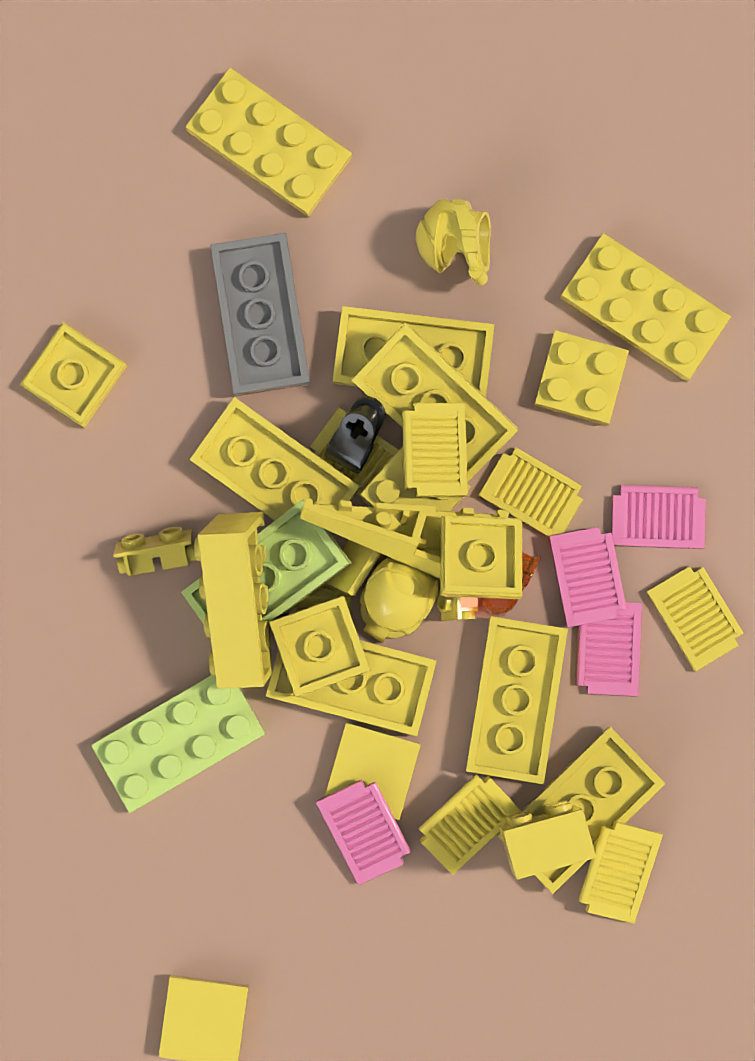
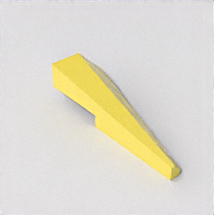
(396, 530)

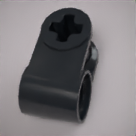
(356, 434)

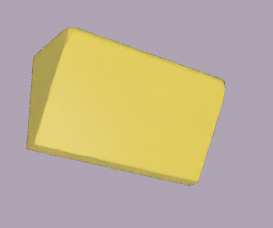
(351, 577)

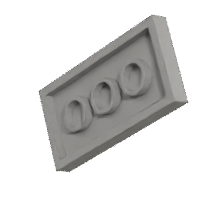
(260, 314)

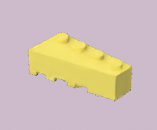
(235, 600)

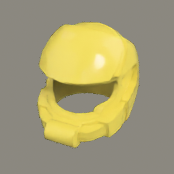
(454, 229)
(396, 599)

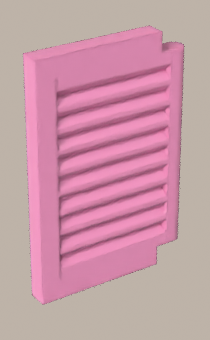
(658, 517)
(587, 576)
(611, 654)
(364, 830)

